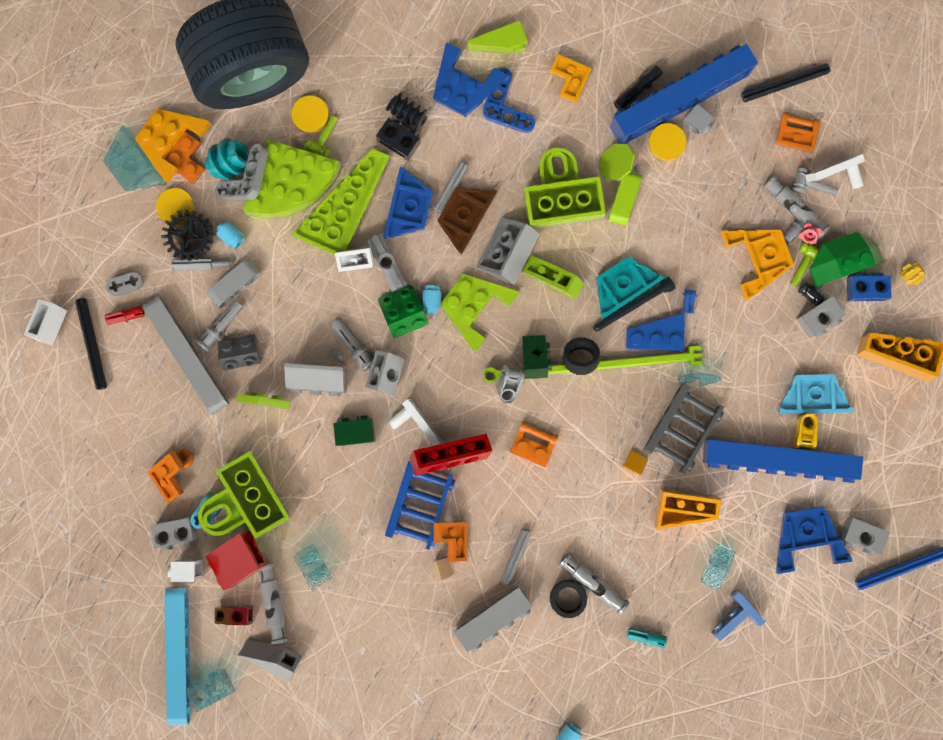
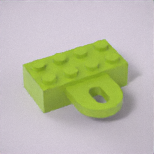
(564, 196)
(246, 498)

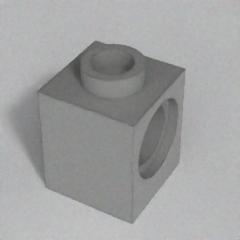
(698, 120)

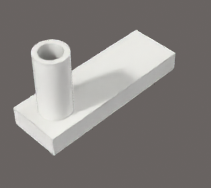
(850, 164)
(413, 411)

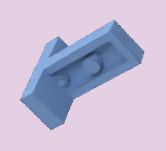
(736, 616)

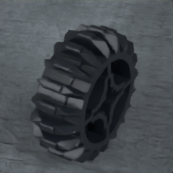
(185, 244)

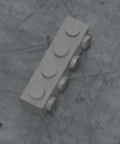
(492, 619)

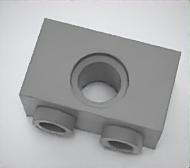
(810, 320)
(385, 372)
(875, 539)

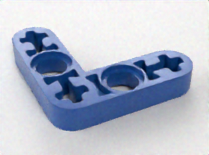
(497, 104)

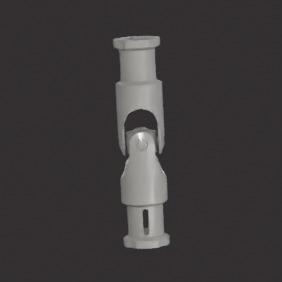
(802, 212)
(584, 576)
(275, 618)

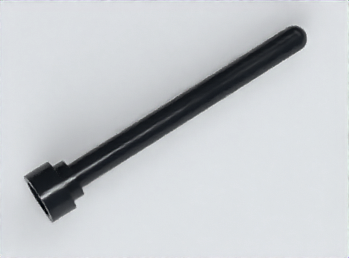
(665, 286)

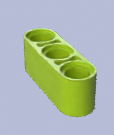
(625, 198)

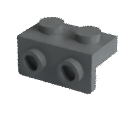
(238, 352)

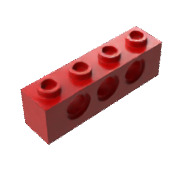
(450, 454)

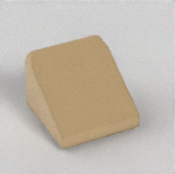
(442, 568)

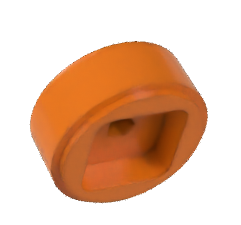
(186, 457)

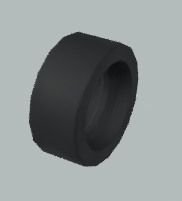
(583, 344)
(570, 584)

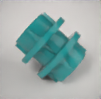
(227, 159)

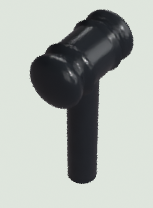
(811, 293)

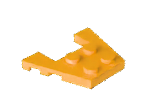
(161, 135)
(767, 253)

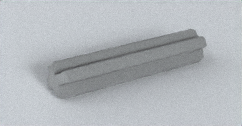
(450, 186)
(515, 557)

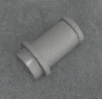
(793, 232)

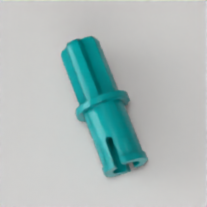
(647, 637)

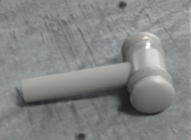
(800, 183)

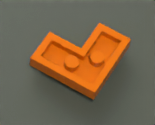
(181, 156)
(163, 476)
(456, 535)

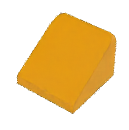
(635, 463)

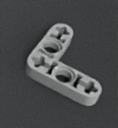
(247, 188)

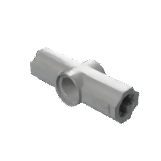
(392, 273)

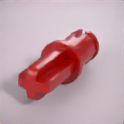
(124, 315)

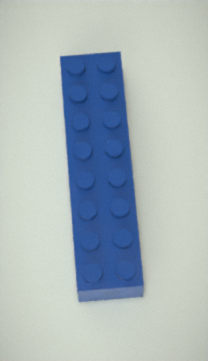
(684, 94)

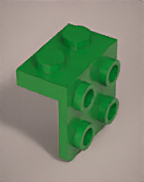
(402, 311)

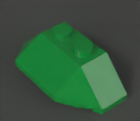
(844, 257)

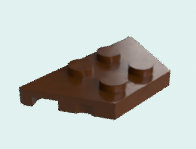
(464, 215)

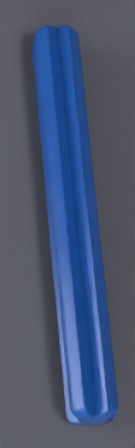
(899, 569)

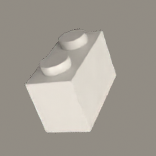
(45, 322)
(186, 570)

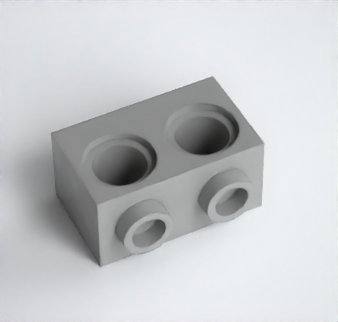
(173, 529)

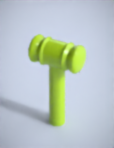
(318, 147)
(810, 252)

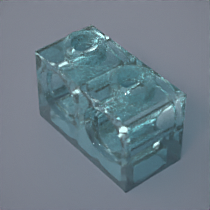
(312, 567)
(212, 693)

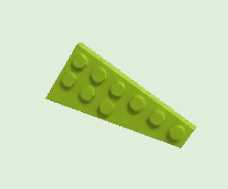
(340, 213)

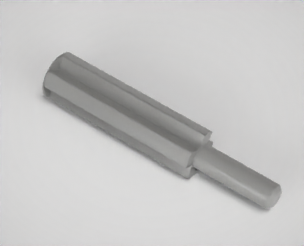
(200, 264)

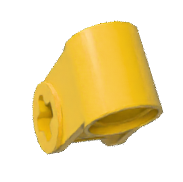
(806, 433)

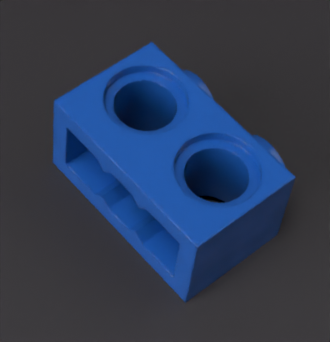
(869, 291)

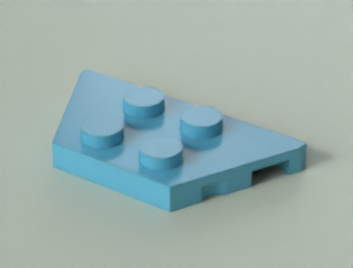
(814, 395)

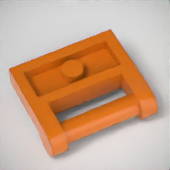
(796, 137)
(531, 450)

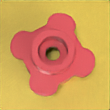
(812, 239)

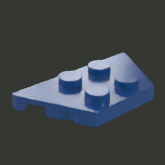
(408, 206)

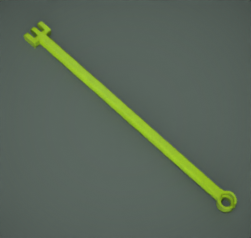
(622, 362)

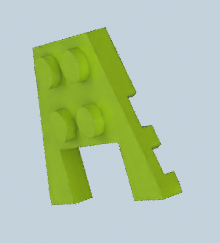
(468, 300)

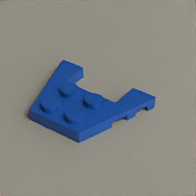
(460, 91)
(806, 530)

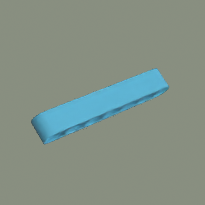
(177, 656)

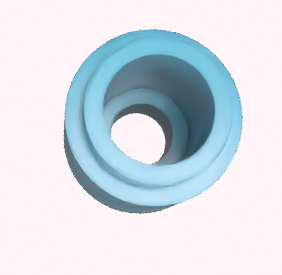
(230, 234)
(431, 299)
(570, 732)

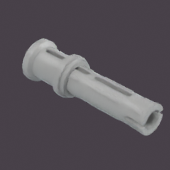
(213, 333)
(358, 352)

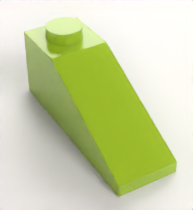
(502, 40)
(554, 277)

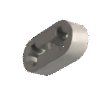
(126, 288)

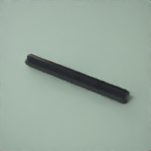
(785, 82)
(91, 344)

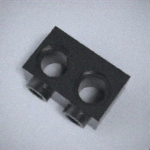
(395, 142)

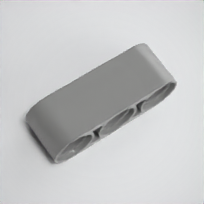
(233, 283)

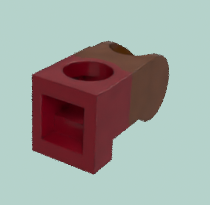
(234, 615)

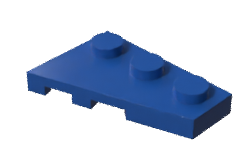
(658, 335)

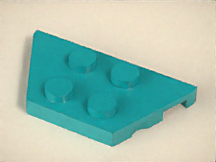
(623, 284)

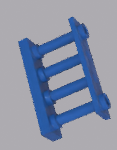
(401, 509)

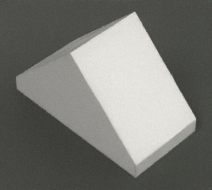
(354, 259)

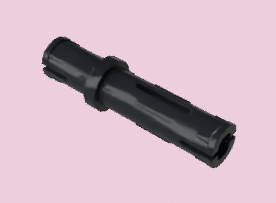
(643, 83)

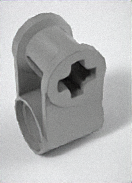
(509, 380)

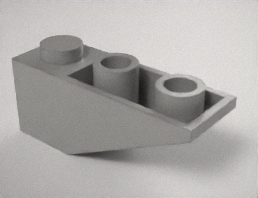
(271, 658)

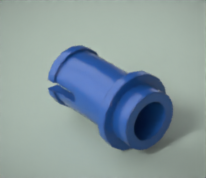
(689, 301)

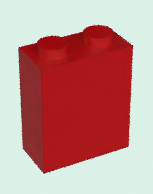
(236, 560)

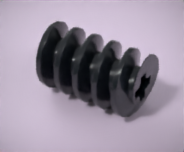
(407, 111)

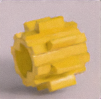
(912, 273)

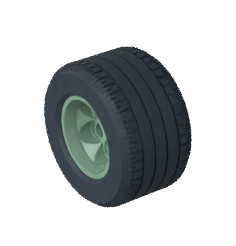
(241, 52)

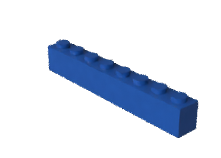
(782, 459)

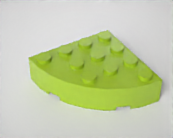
(291, 181)

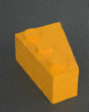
(684, 507)

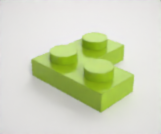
(261, 399)

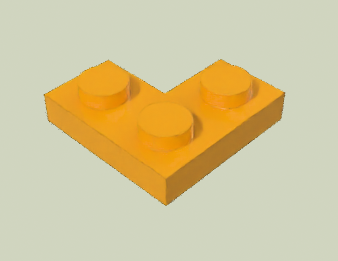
(574, 74)

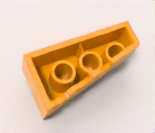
(907, 355)

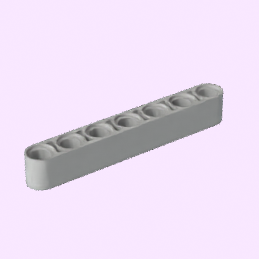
(185, 355)

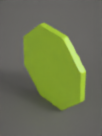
(616, 162)

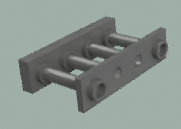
(664, 428)

